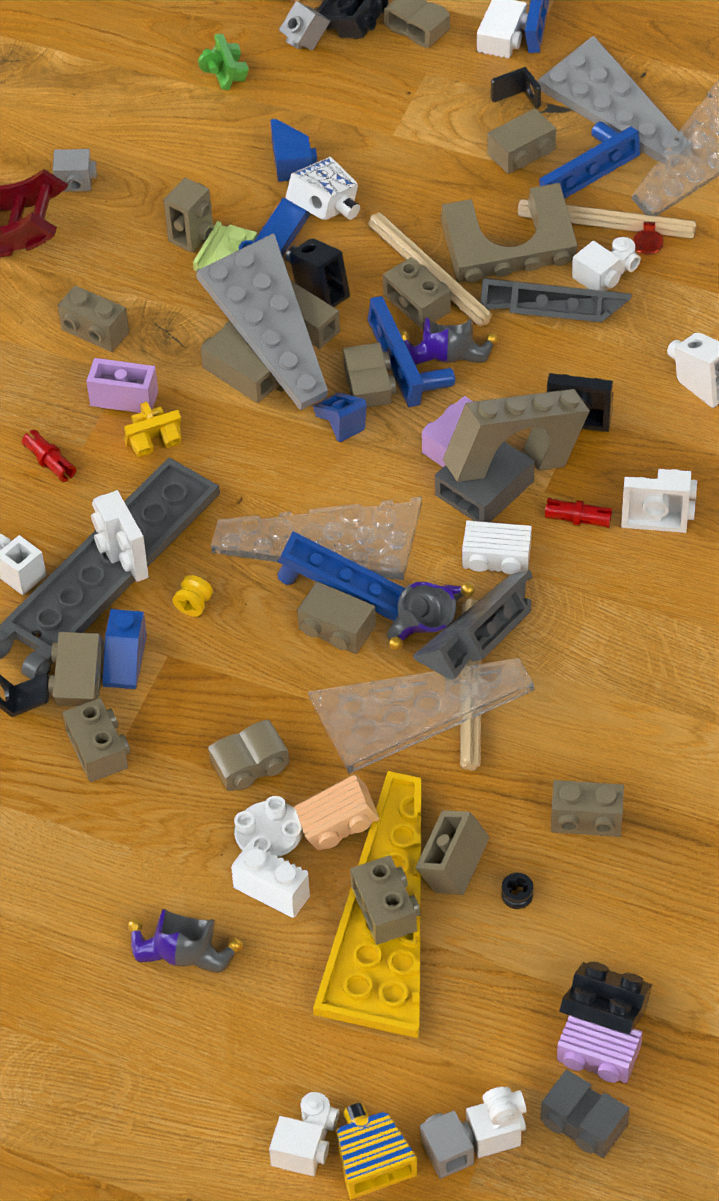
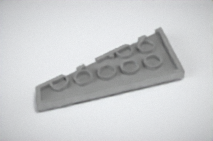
(602, 91)
(262, 306)

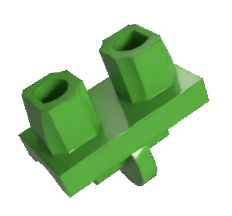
(224, 62)

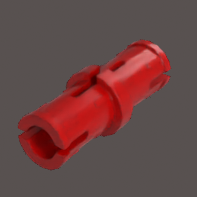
(48, 455)
(578, 513)

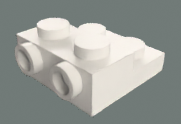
(659, 502)
(119, 534)

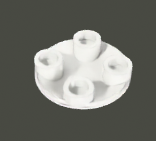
(269, 825)

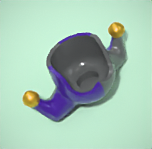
(449, 344)
(425, 609)
(181, 943)

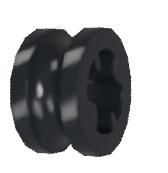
(511, 883)

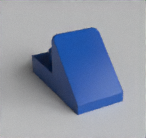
(344, 413)

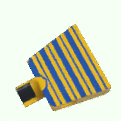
(372, 1152)

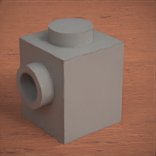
(304, 26)
(75, 168)
(447, 1143)

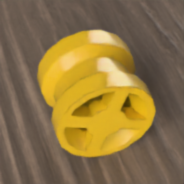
(192, 595)

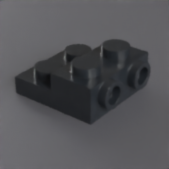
(352, 17)
(595, 394)
(606, 997)

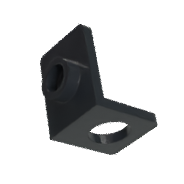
(515, 83)
(24, 695)

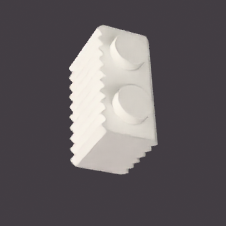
(502, 27)
(496, 547)
(271, 880)

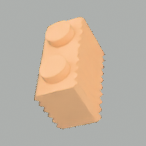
(337, 813)

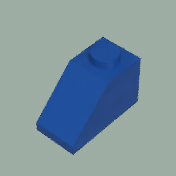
(290, 150)
(124, 648)

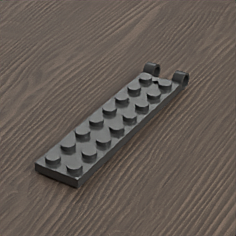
(88, 579)

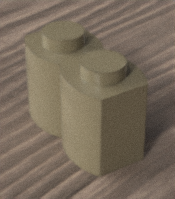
(418, 19)
(368, 375)
(249, 755)

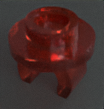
(648, 240)

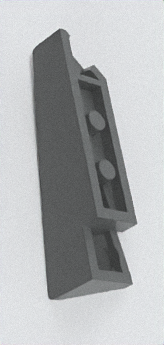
(551, 300)
(478, 628)

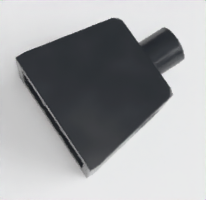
(319, 270)

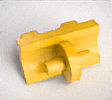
(151, 424)

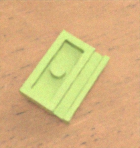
(221, 243)

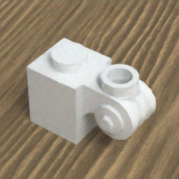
(602, 269)
(20, 564)
(497, 1121)
(302, 1144)

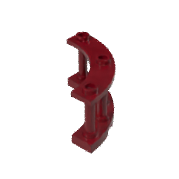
(32, 229)

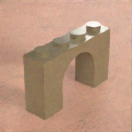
(478, 257)
(237, 364)
(486, 424)

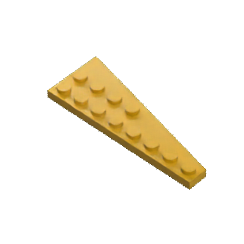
(382, 981)

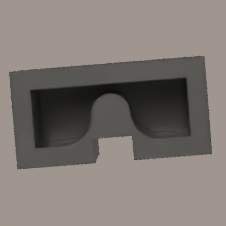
(584, 1114)

